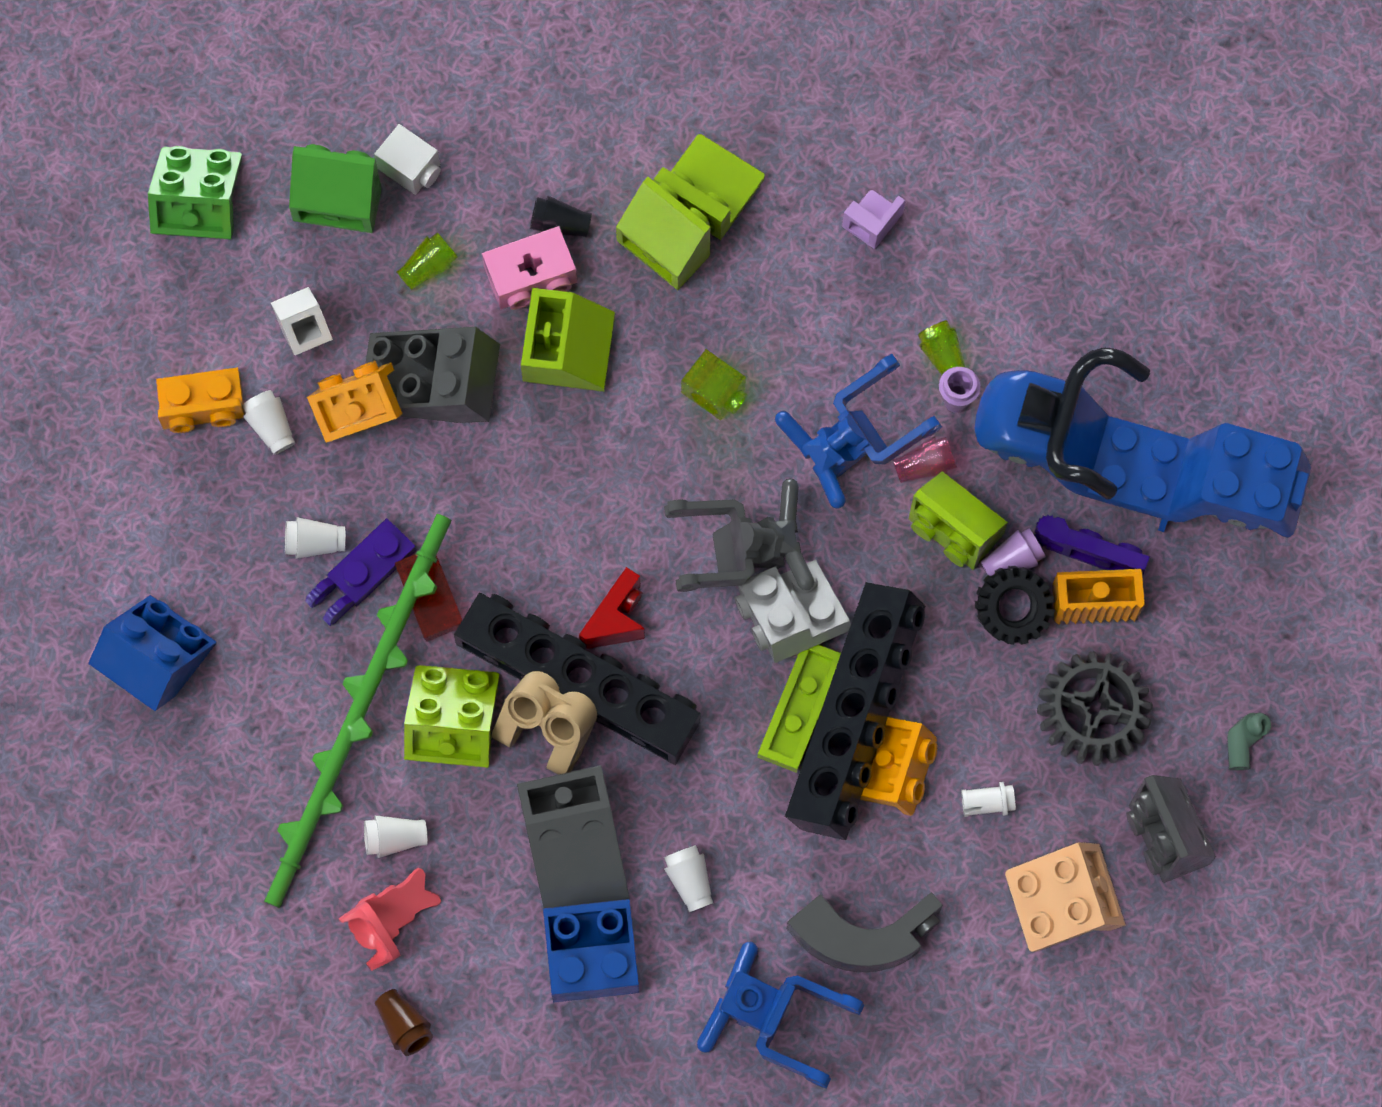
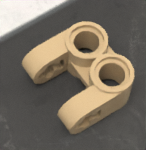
(563, 718)

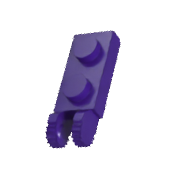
(1088, 546)
(362, 570)

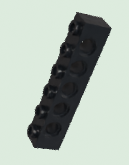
(850, 689)
(663, 739)

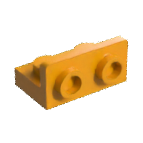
(200, 399)
(354, 402)
(901, 765)

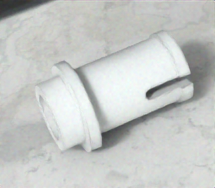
(988, 800)

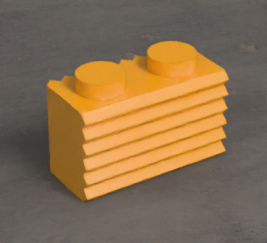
(1098, 595)

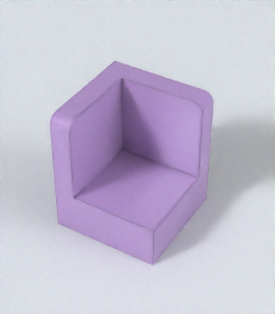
(872, 217)

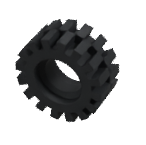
(996, 587)

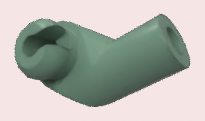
(1244, 735)

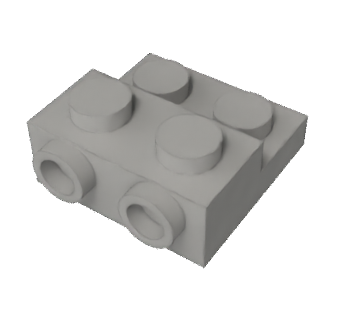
(789, 617)

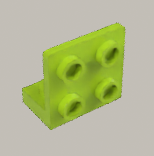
(712, 183)
(450, 716)

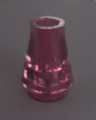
(925, 460)

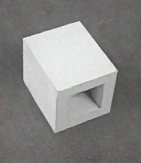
(408, 160)
(301, 321)

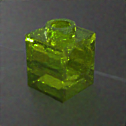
(714, 385)

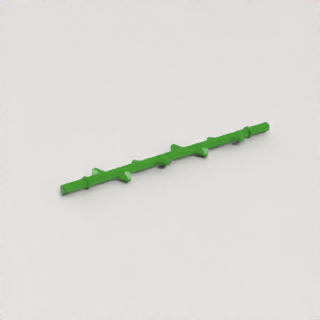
(355, 728)

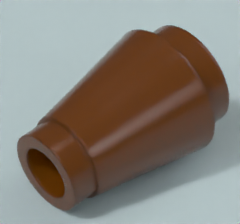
(403, 1023)

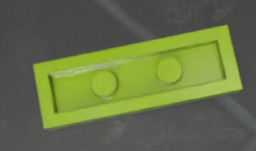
(799, 708)

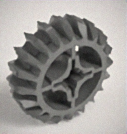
(1112, 712)

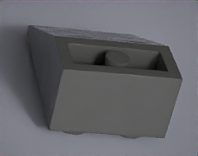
(439, 372)
(1169, 828)
(573, 839)

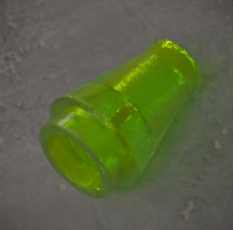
(427, 261)
(941, 346)

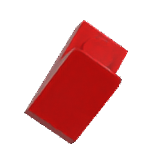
(608, 622)

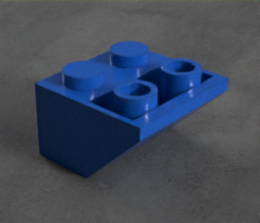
(150, 651)
(591, 950)

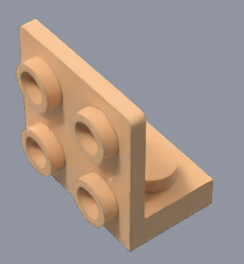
(1064, 895)

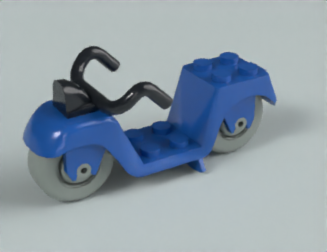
(1219, 473)

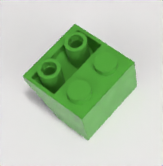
(334, 188)

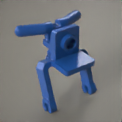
(851, 437)
(763, 1009)

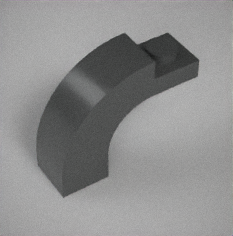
(860, 949)

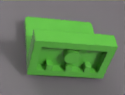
(193, 192)

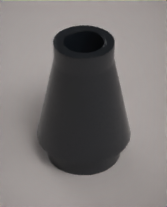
(552, 213)

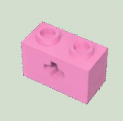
(544, 253)

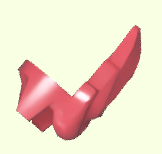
(379, 917)

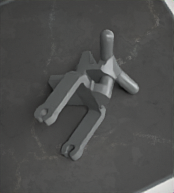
(747, 544)

